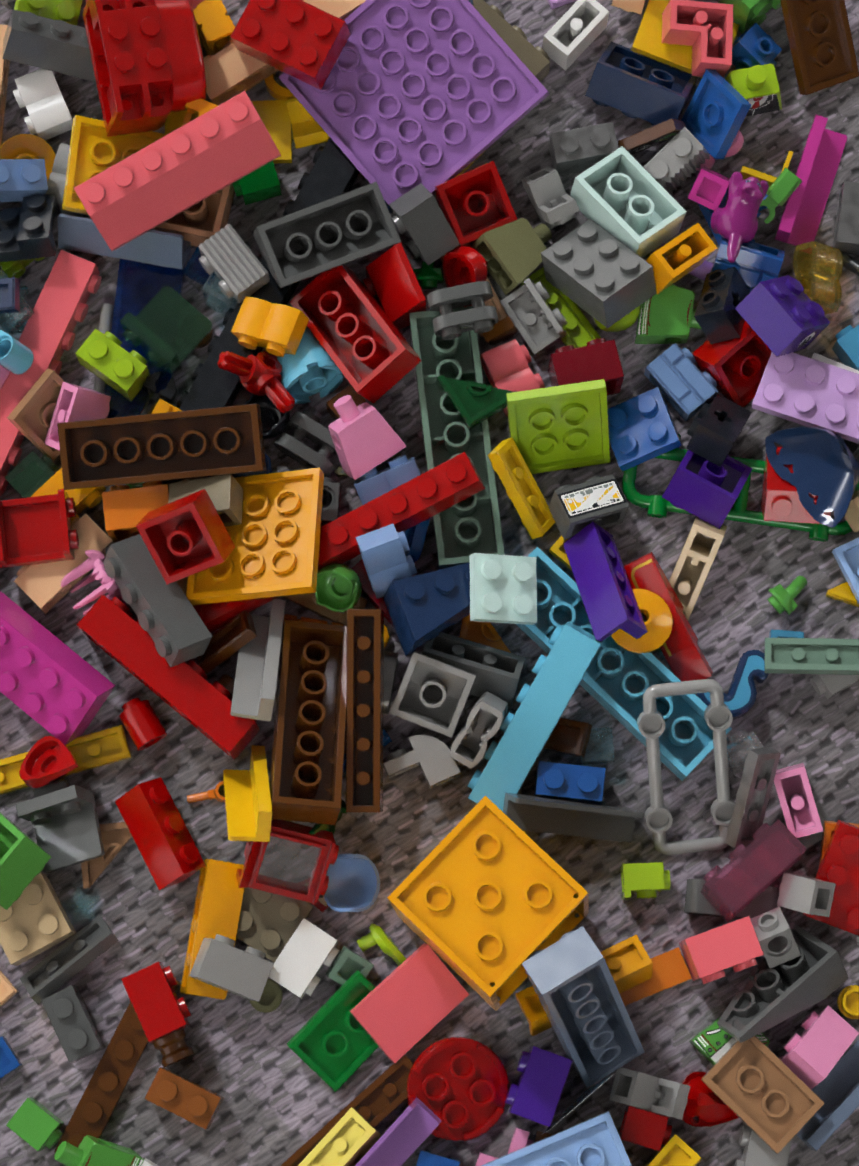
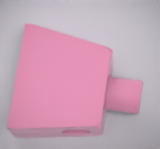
(362, 437)

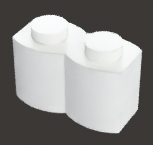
(44, 103)

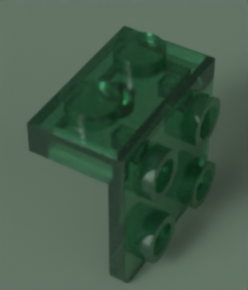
(166, 329)

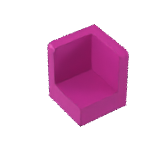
(709, 188)

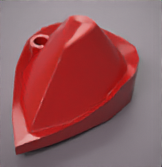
(464, 266)
(46, 762)
(704, 1104)

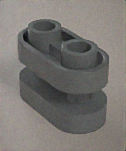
(452, 324)
(308, 426)

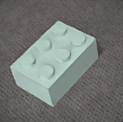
(628, 203)

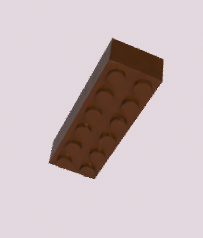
(161, 446)
(309, 723)

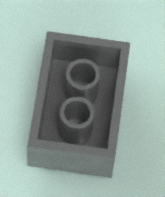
(598, 273)

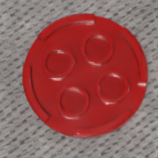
(460, 1085)

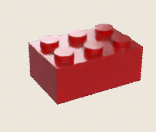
(292, 38)

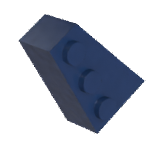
(428, 604)

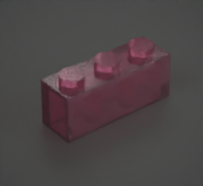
(752, 869)

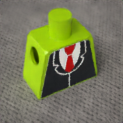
(758, 87)

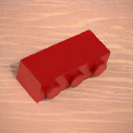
(160, 833)

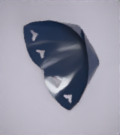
(818, 469)

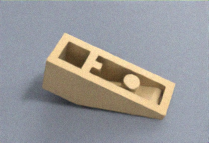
(695, 562)

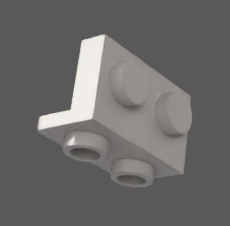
(534, 317)

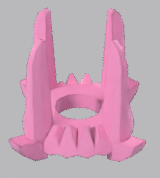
(108, 585)

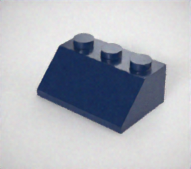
(639, 85)

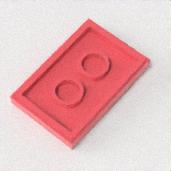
(409, 1003)

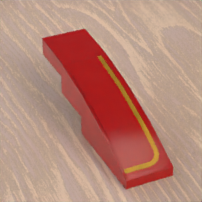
(681, 646)

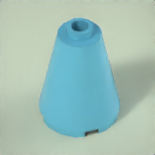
(309, 370)

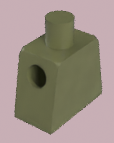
(513, 251)

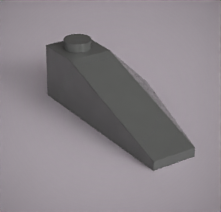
(784, 989)

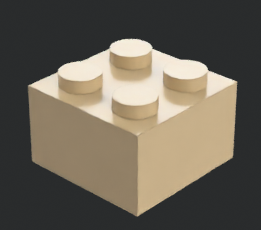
(33, 922)

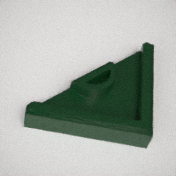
(473, 400)

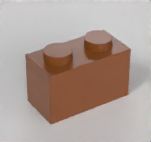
(184, 1098)

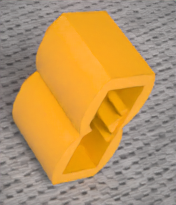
(269, 326)

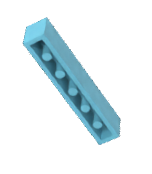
(537, 715)

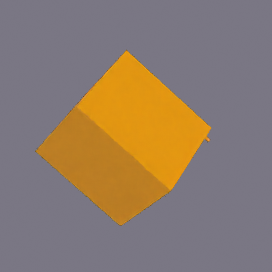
(489, 901)

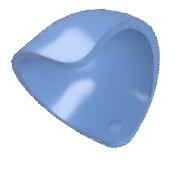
(352, 883)

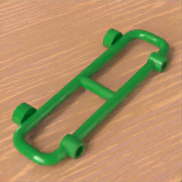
(659, 506)

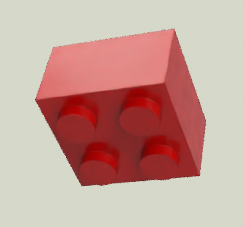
(185, 536)

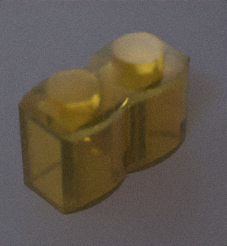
(819, 271)

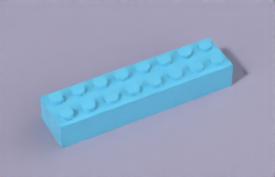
(620, 676)

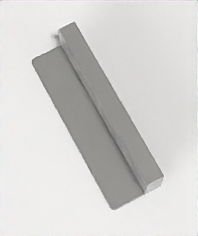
(258, 667)

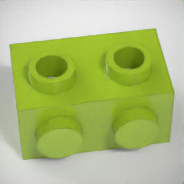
(113, 364)

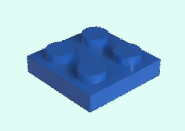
(715, 113)
(641, 429)

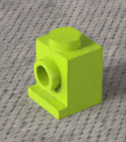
(644, 879)

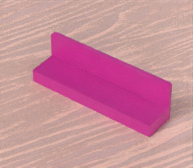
(817, 171)

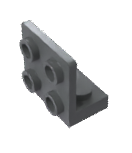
(65, 826)

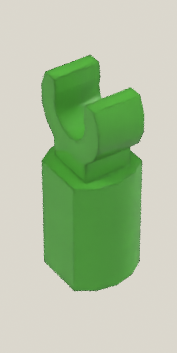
(780, 192)

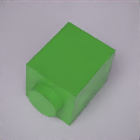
(36, 1125)

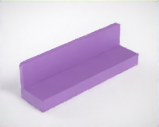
(402, 1137)

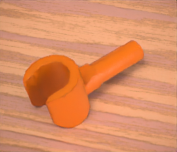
(209, 794)

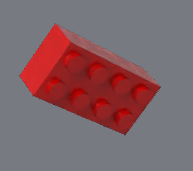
(356, 332)

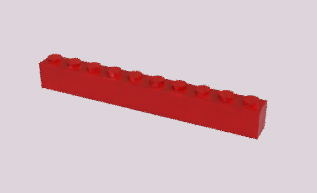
(401, 506)

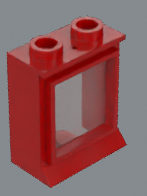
(291, 863)

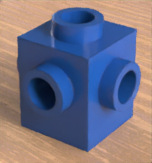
(754, 48)

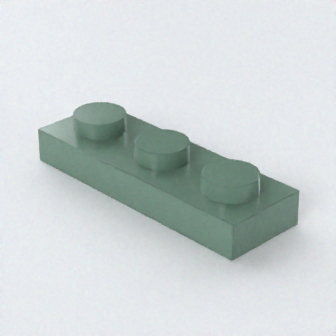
(811, 656)

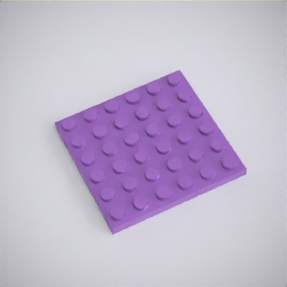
(419, 92)

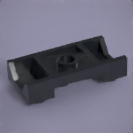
(28, 229)

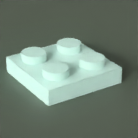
(503, 589)

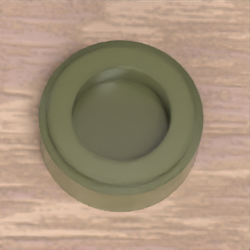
(270, 998)

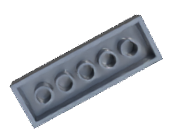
(583, 1005)

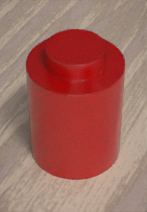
(142, 723)

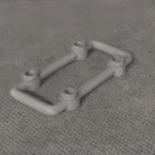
(651, 726)

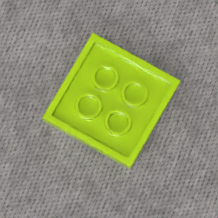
(561, 426)

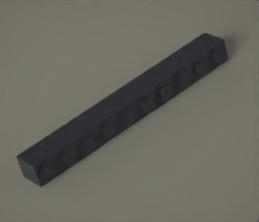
(216, 387)

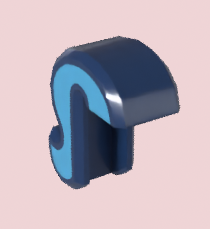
(742, 688)

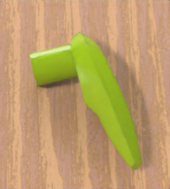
(379, 937)

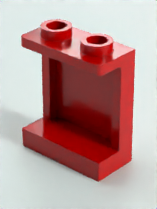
(37, 530)

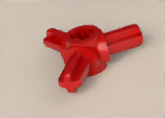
(259, 376)

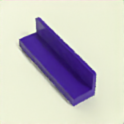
(603, 583)

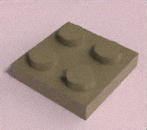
(269, 920)

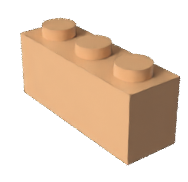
(43, 580)

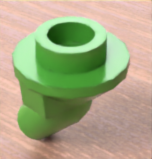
(783, 598)

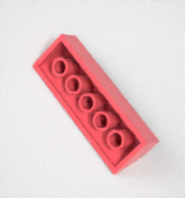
(177, 171)

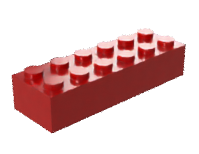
(181, 686)

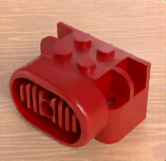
(144, 61)

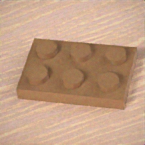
(762, 1092)

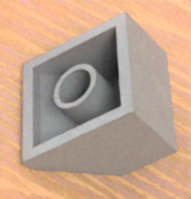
(432, 694)

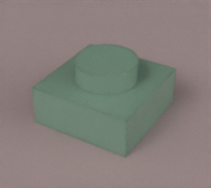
(347, 964)

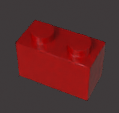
(156, 1001)

